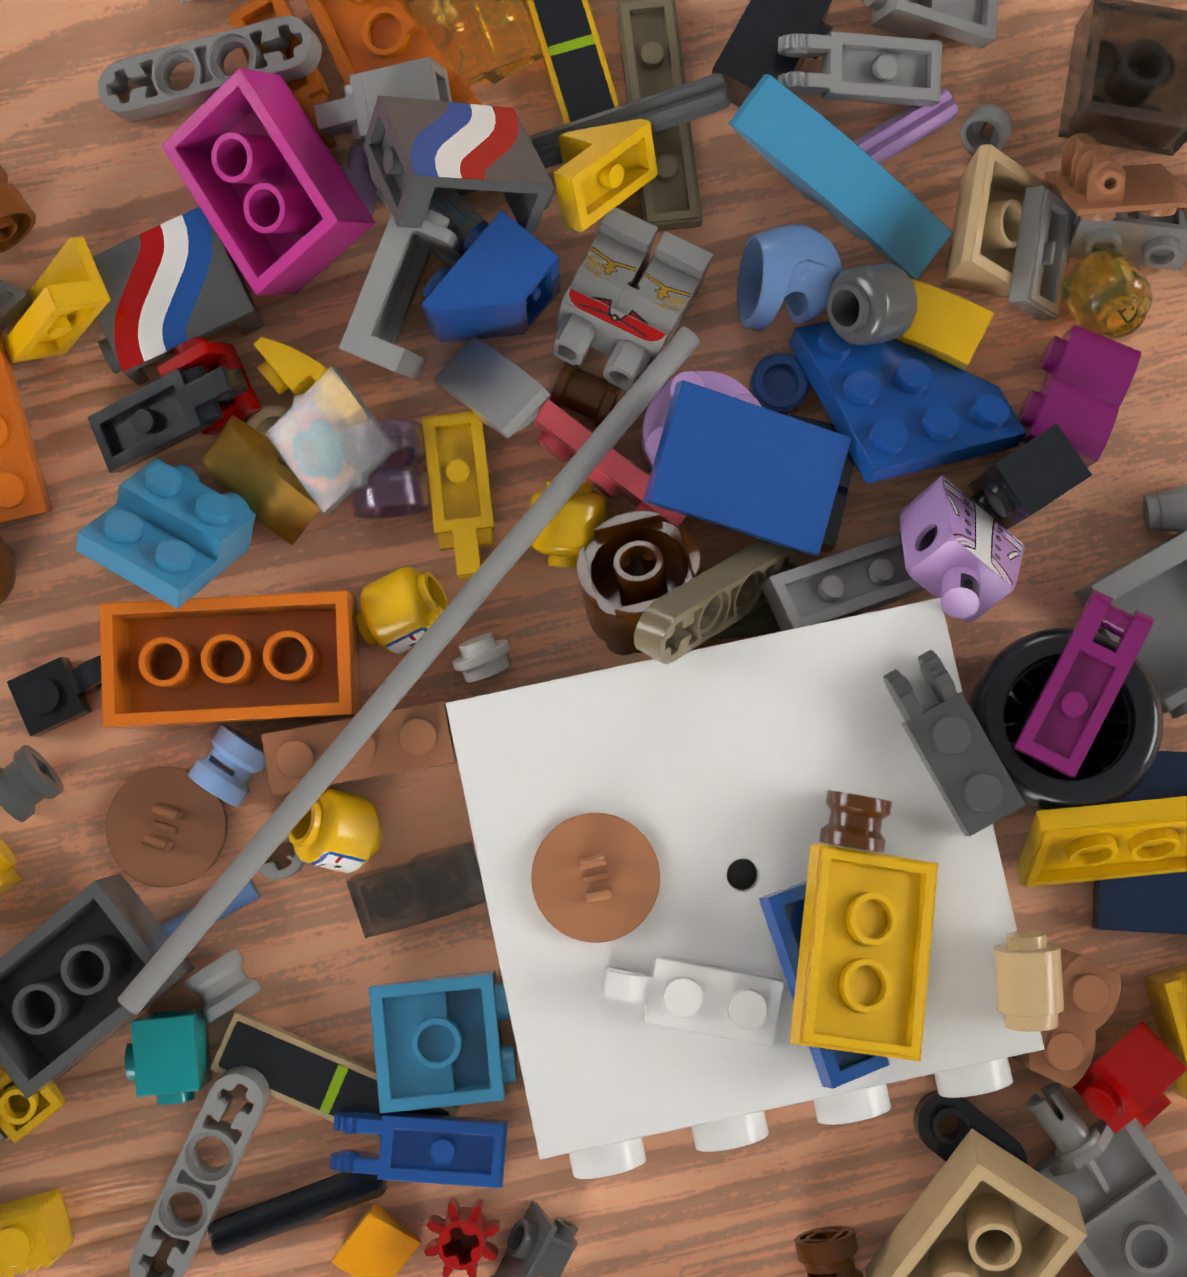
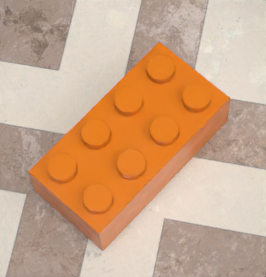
(230, 660)

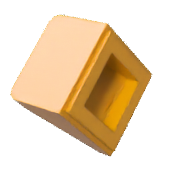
(376, 1246)

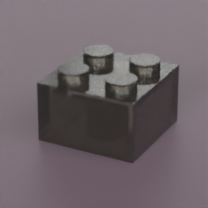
(1128, 77)

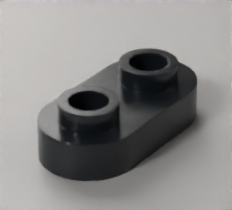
(934, 1107)

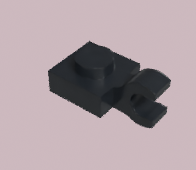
(55, 693)

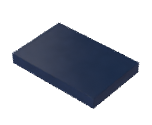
(1148, 901)

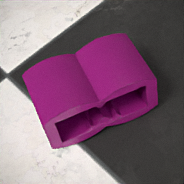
(1080, 390)

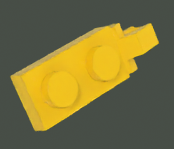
(459, 487)

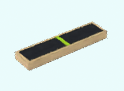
(303, 1070)

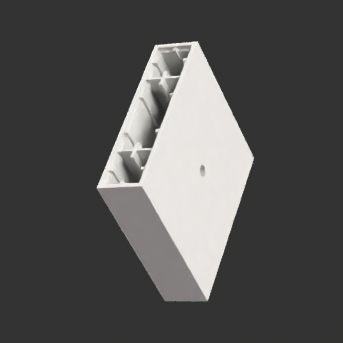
(729, 784)

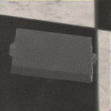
(330, 440)

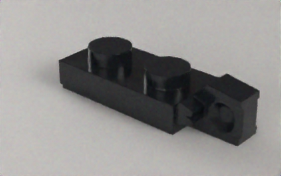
(163, 414)

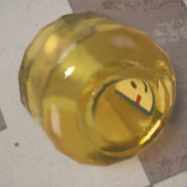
(1107, 294)

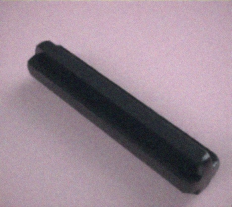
(293, 1210)

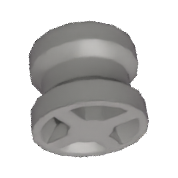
(222, 985)

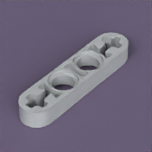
(208, 61)
(196, 1177)

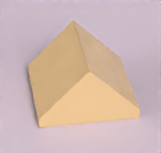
(988, 222)

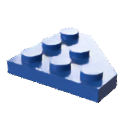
(903, 404)

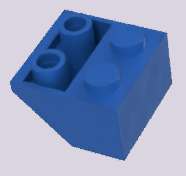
(494, 286)

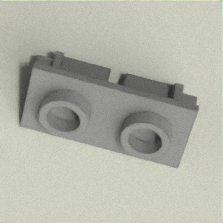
(1146, 239)

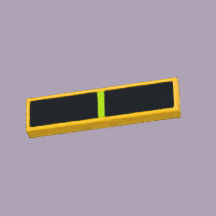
(573, 57)

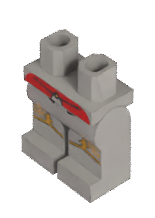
(612, 315)

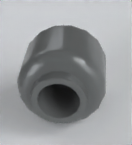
(871, 303)

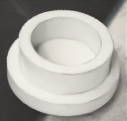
(482, 657)

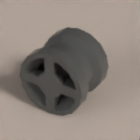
(27, 783)

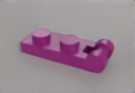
(1082, 686)

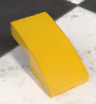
(946, 325)

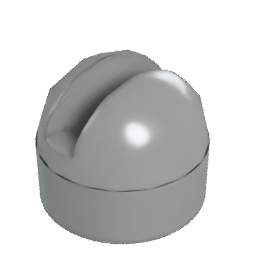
(975, 123)

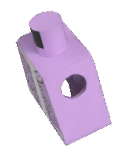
(958, 551)

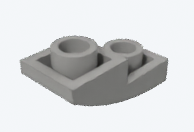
(492, 387)

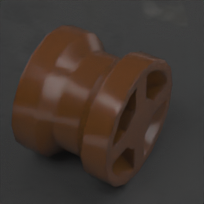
(855, 821)

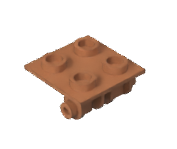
(1101, 187)

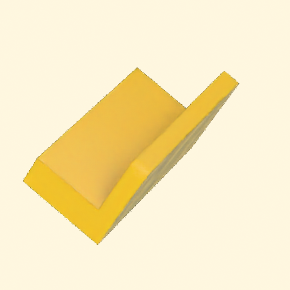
(62, 306)

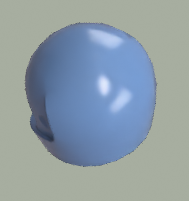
(789, 265)

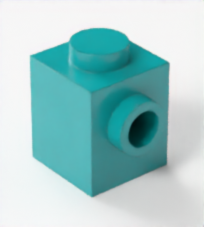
(169, 1055)

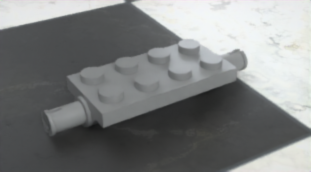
(1123, 1191)

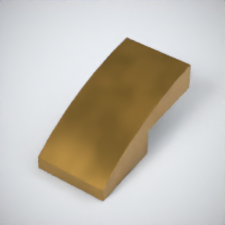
(248, 466)

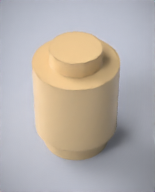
(1029, 981)

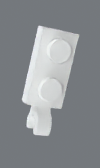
(701, 999)

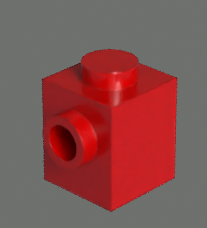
(1131, 1079)

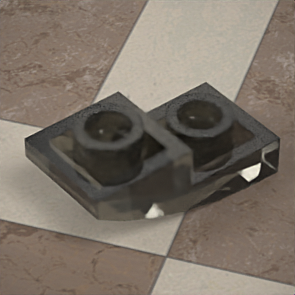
(417, 890)

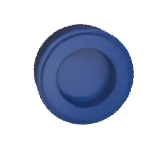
(779, 383)

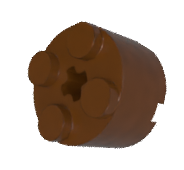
(629, 568)

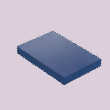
(747, 468)

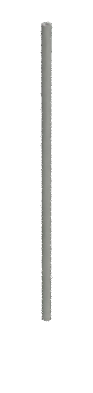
(406, 673)

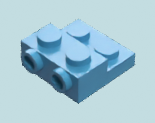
(169, 532)
(441, 1042)

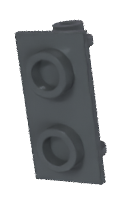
(538, 1246)

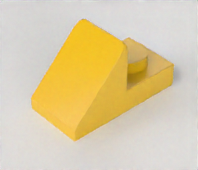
(602, 169)

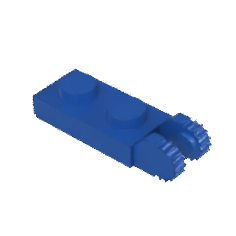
(426, 1148)

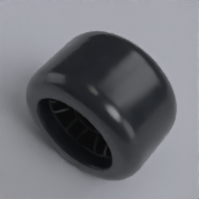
(1120, 752)

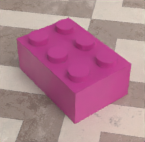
(267, 183)

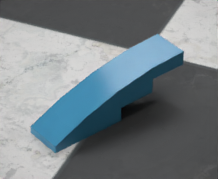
(839, 176)

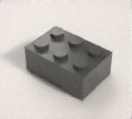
(67, 981)

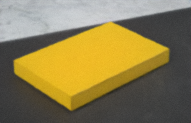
(1105, 842)
(864, 953)

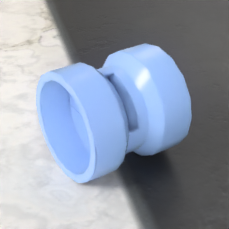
(236, 753)

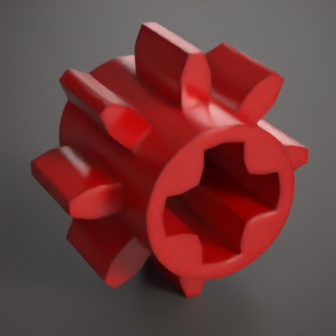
(453, 1252)

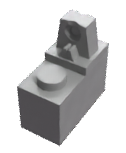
(353, 113)

